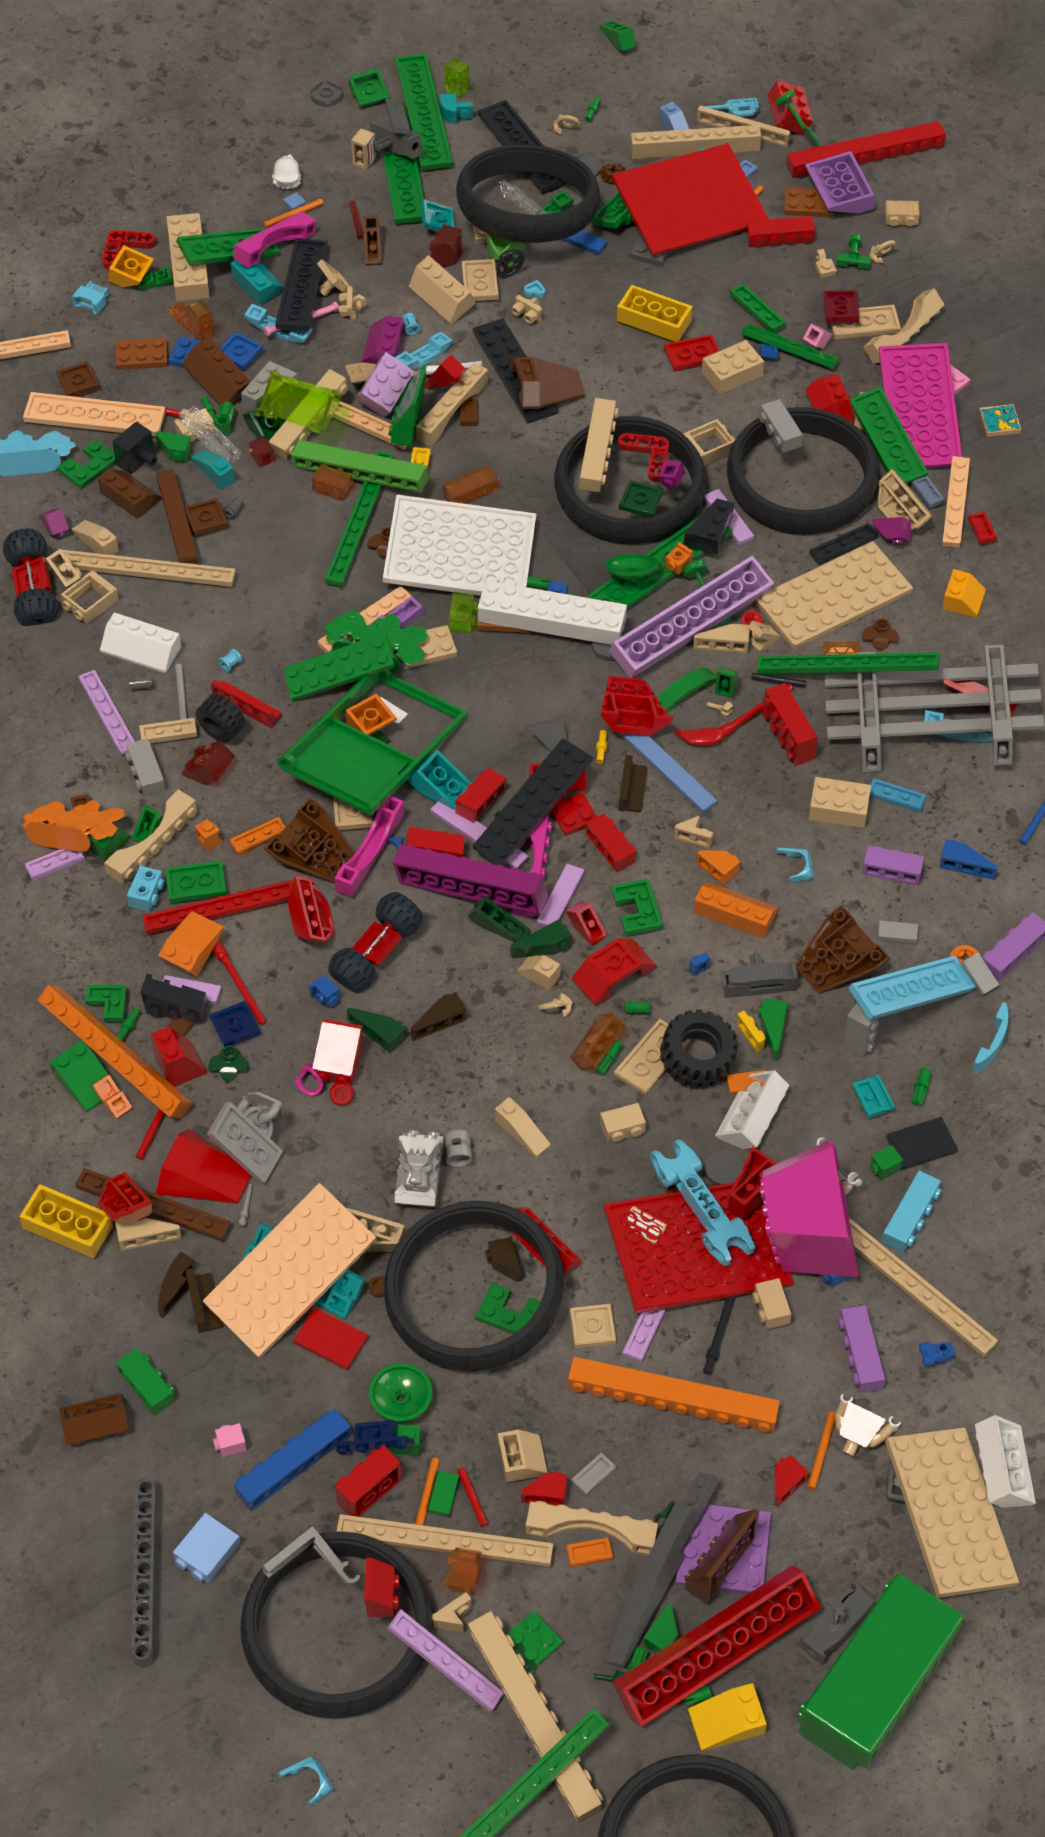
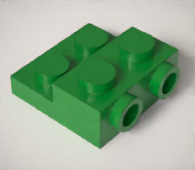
(368, 88)

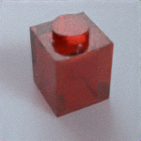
(261, 452)

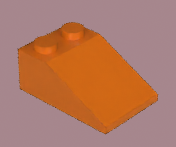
(191, 944)

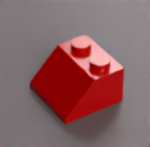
(380, 1589)

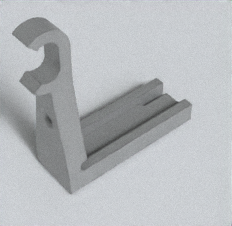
(310, 1537)

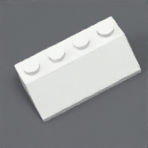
(140, 642)
(753, 1110)
(1004, 1463)

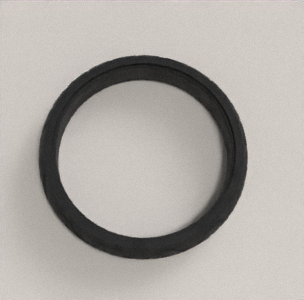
(528, 227)
(798, 520)
(632, 530)
(448, 1218)
(342, 1704)
(696, 1767)

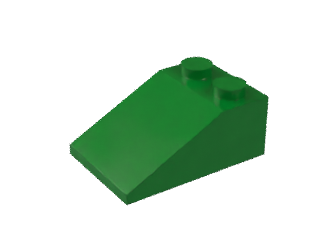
(77, 1071)

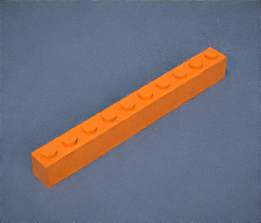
(115, 1052)
(673, 1394)

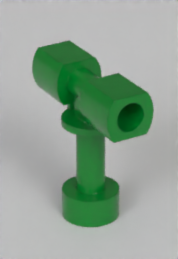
(854, 257)

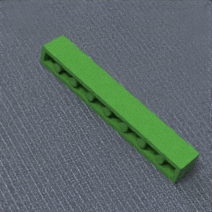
(361, 465)

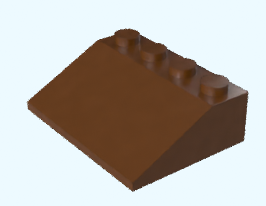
(722, 1556)

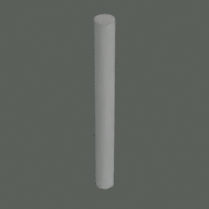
(181, 691)

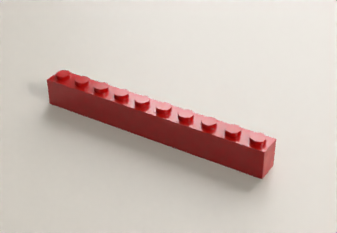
(871, 147)

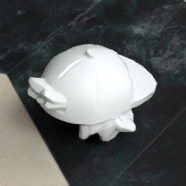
(286, 173)

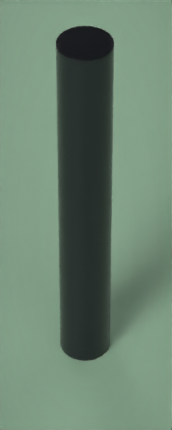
(779, 680)

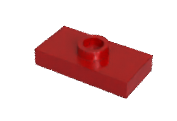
(982, 528)

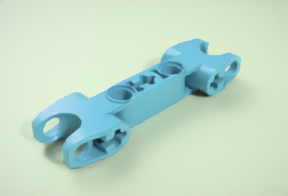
(720, 1231)

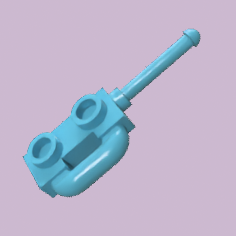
(739, 107)

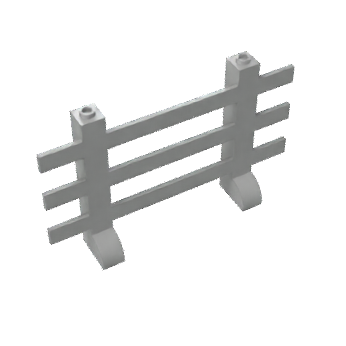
(997, 698)

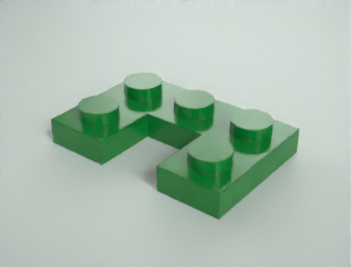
(101, 461)
(648, 916)
(496, 1315)

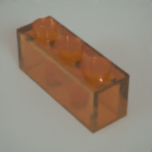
(471, 486)
(597, 1041)

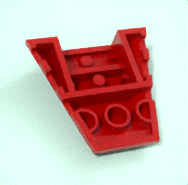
(632, 708)
(201, 1171)

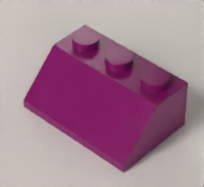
(383, 337)

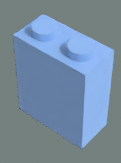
(206, 1549)

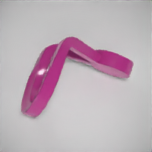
(308, 1068)

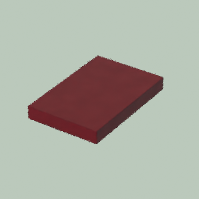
(841, 306)

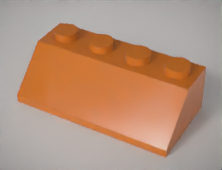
(734, 909)

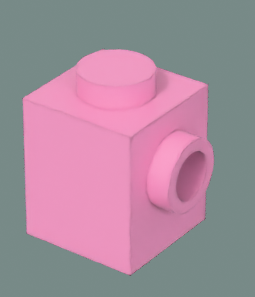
(817, 336)
(229, 1440)

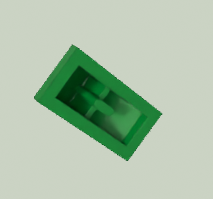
(147, 823)

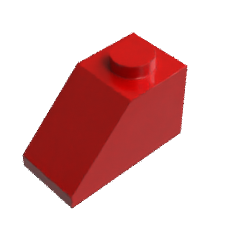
(586, 922)
(787, 1478)
(547, 1488)

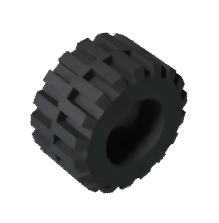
(220, 717)

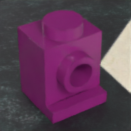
(671, 477)

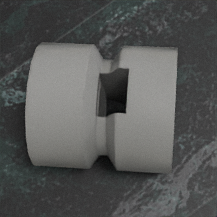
(458, 1148)

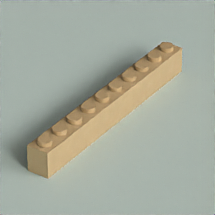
(532, 1712)

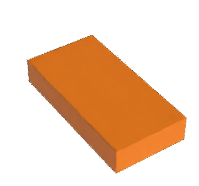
(741, 1080)
(589, 1552)

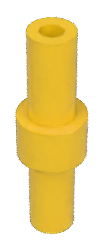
(601, 746)

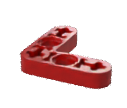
(118, 243)
(655, 451)

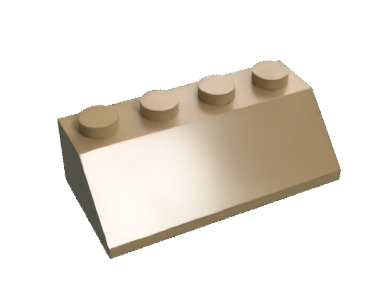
(440, 290)

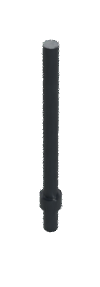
(712, 1352)

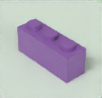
(893, 865)

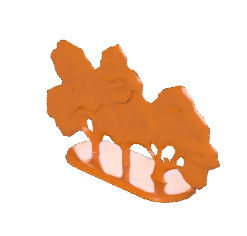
(70, 825)

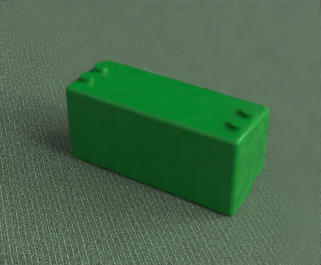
(879, 1673)

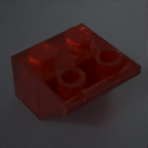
(447, 246)
(208, 763)

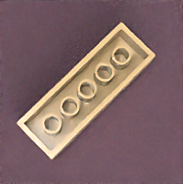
(189, 280)

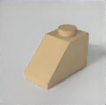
(541, 970)

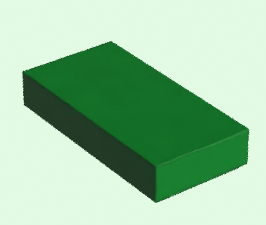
(443, 1493)

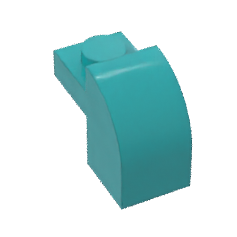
(452, 111)

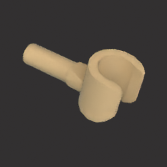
(725, 709)

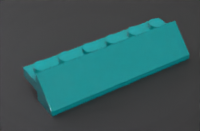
(340, 1296)

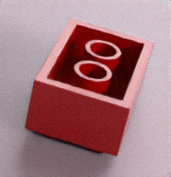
(782, 114)
(368, 1482)

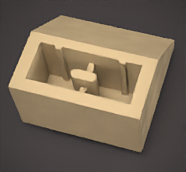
(521, 1455)

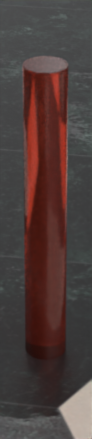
(356, 220)

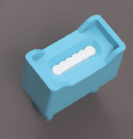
(90, 297)

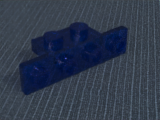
(373, 1436)

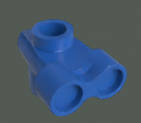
(936, 1353)

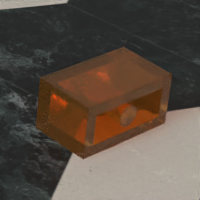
(200, 320)
(332, 482)

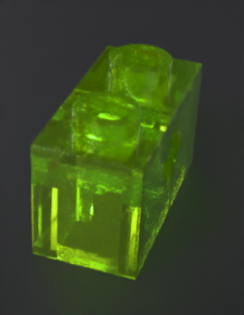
(456, 77)
(461, 613)

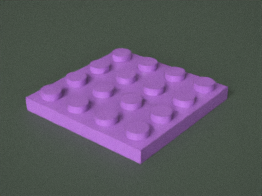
(748, 1571)

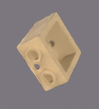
(709, 430)
(89, 581)

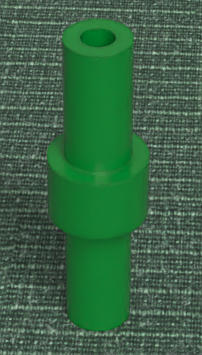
(592, 109)
(210, 409)
(128, 1024)

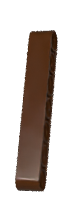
(176, 516)

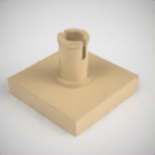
(334, 277)

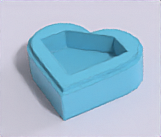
(534, 289)

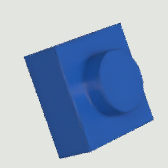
(768, 351)
(557, 587)
(699, 964)

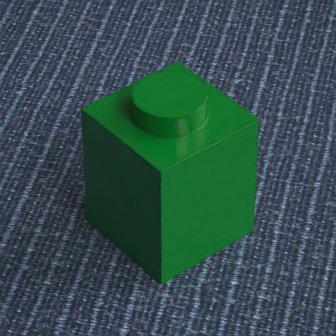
(886, 1162)

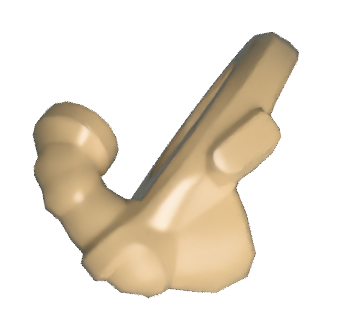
(560, 122)
(878, 251)
(562, 1001)

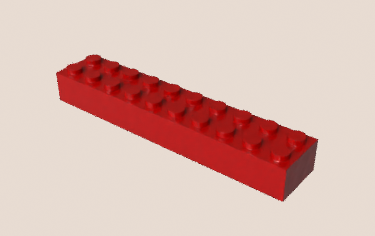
(716, 1645)

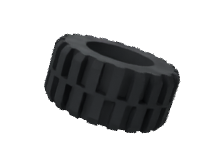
(705, 1027)

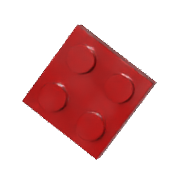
(573, 813)

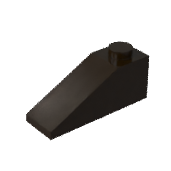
(441, 1015)

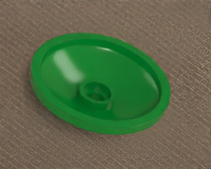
(632, 566)
(396, 1382)

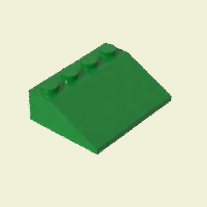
(408, 410)

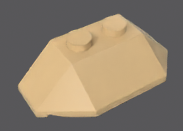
(899, 500)

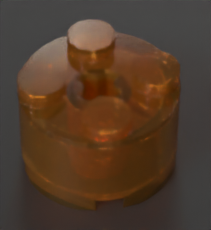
(464, 1570)

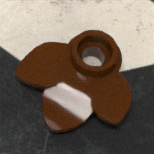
(380, 542)
(880, 634)

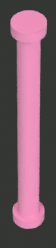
(334, 307)

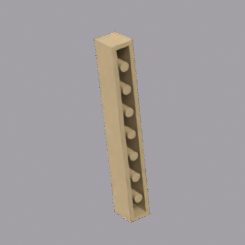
(691, 140)

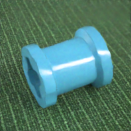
(411, 324)
(230, 660)

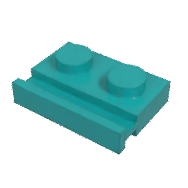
(873, 1096)

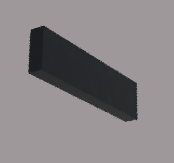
(843, 544)

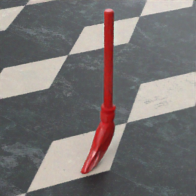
(712, 736)
(221, 954)

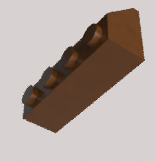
(216, 372)

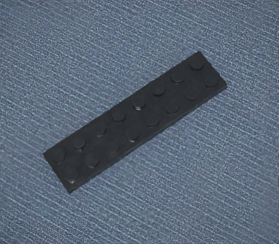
(512, 130)
(301, 285)
(500, 345)
(532, 802)

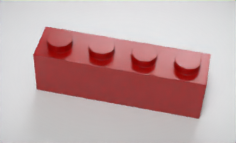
(780, 231)

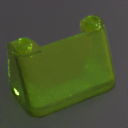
(299, 402)

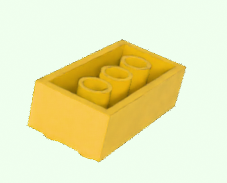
(654, 313)
(66, 1221)

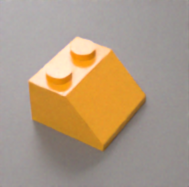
(129, 267)
(963, 594)

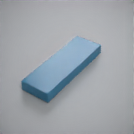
(897, 795)

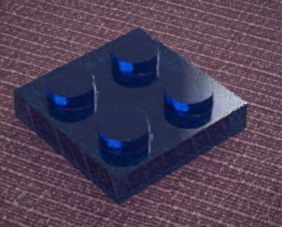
(234, 1024)

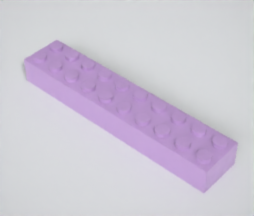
(691, 616)

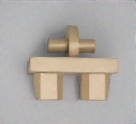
(353, 303)
(530, 309)

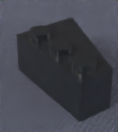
(710, 528)
(172, 1001)

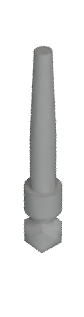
(244, 1213)

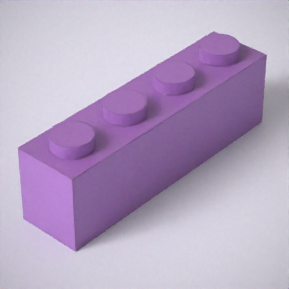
(1015, 946)
(861, 1348)

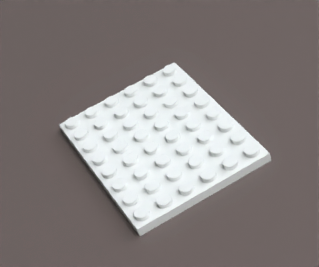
(457, 545)

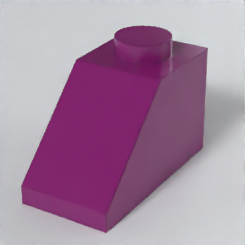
(54, 522)
(894, 529)

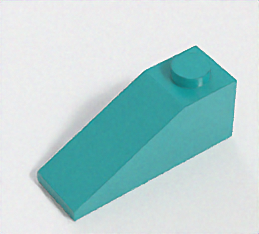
(215, 468)

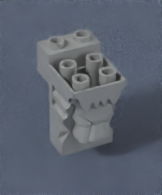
(419, 1169)

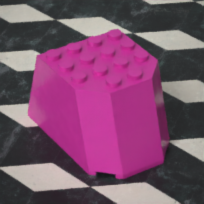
(809, 1214)

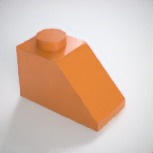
(719, 864)

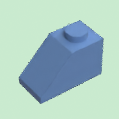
(672, 117)

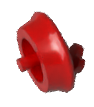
(750, 616)
(341, 1093)

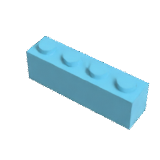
(911, 1212)

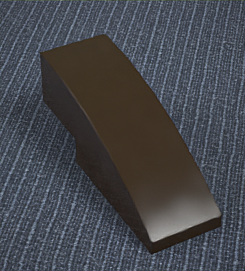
(174, 1283)

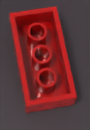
(789, 724)

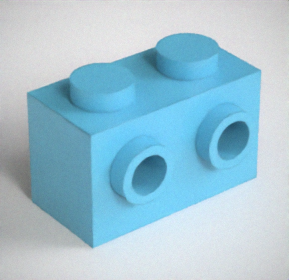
(145, 888)

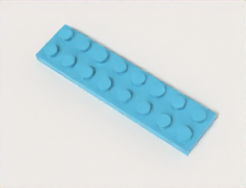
(911, 987)

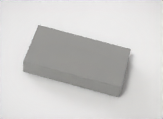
(897, 932)
(980, 974)
(593, 1474)

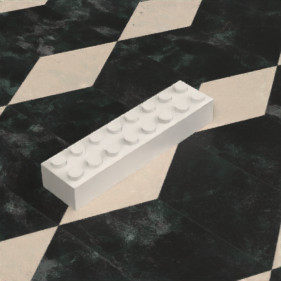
(551, 612)

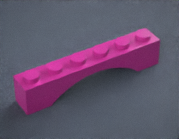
(297, 226)
(538, 842)
(355, 870)

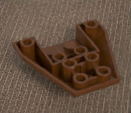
(545, 382)
(312, 843)
(839, 953)

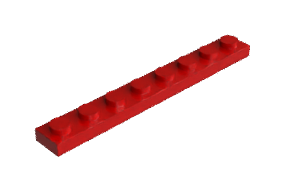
(219, 906)

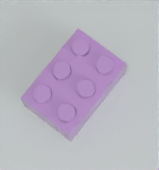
(385, 384)

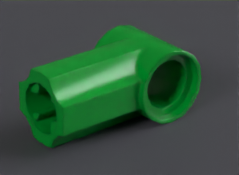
(225, 417)

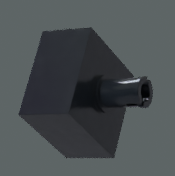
(134, 448)

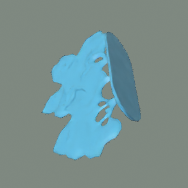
(26, 456)

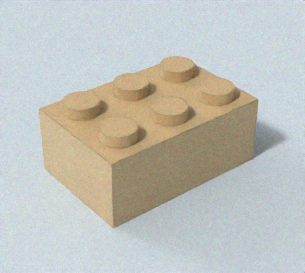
(732, 367)
(839, 802)

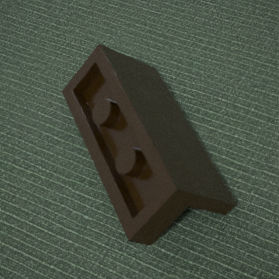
(632, 786)
(200, 1287)

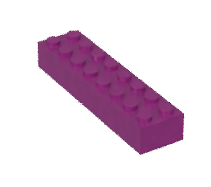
(470, 879)

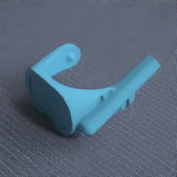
(807, 872)
(325, 1784)

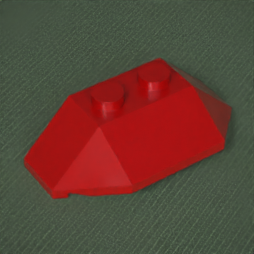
(830, 395)
(309, 911)
(124, 1200)

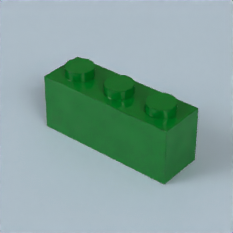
(146, 1381)

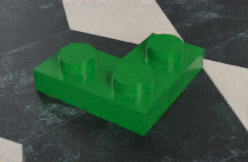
(112, 997)

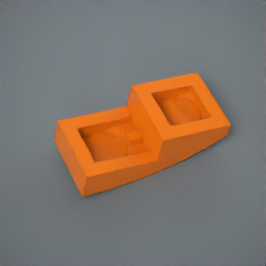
(111, 1096)

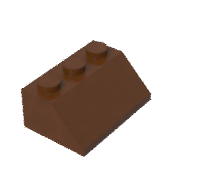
(127, 492)
(93, 1419)

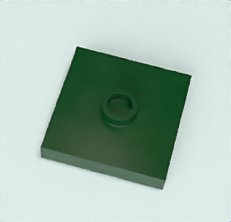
(641, 499)

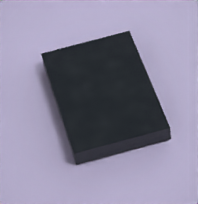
(922, 1142)

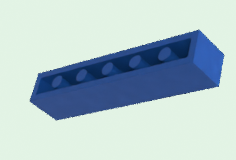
(292, 1459)

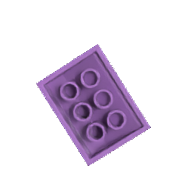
(841, 184)

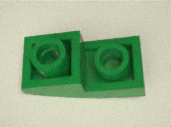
(156, 279)

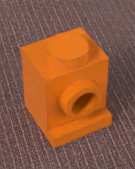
(678, 558)
(207, 835)

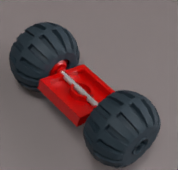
(27, 552)
(398, 920)

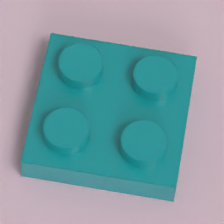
(436, 215)

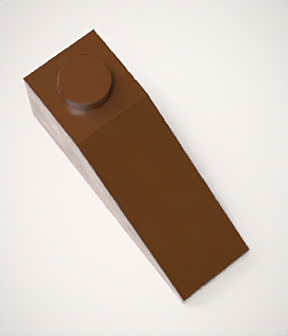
(372, 239)

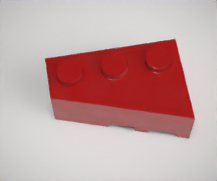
(746, 1190)

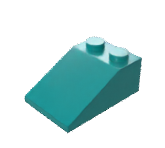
(439, 780)

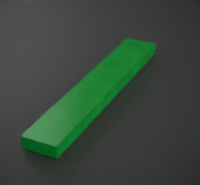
(790, 346)

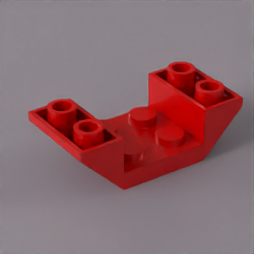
(610, 967)

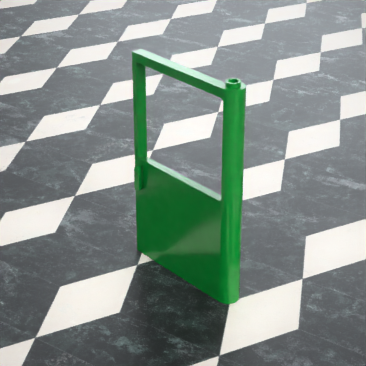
(354, 763)

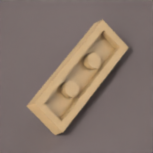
(169, 730)

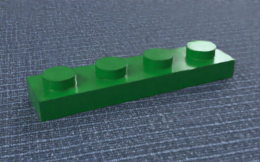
(757, 308)

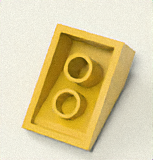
(728, 1718)

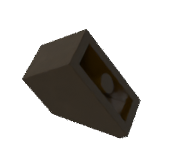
(504, 1258)

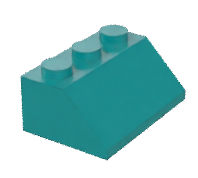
(257, 281)

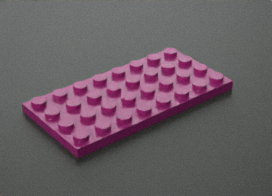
(922, 395)

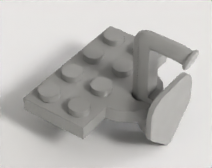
(247, 1133)

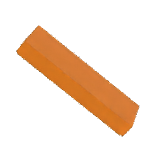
(257, 836)

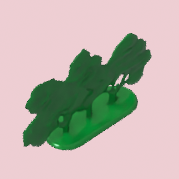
(402, 640)

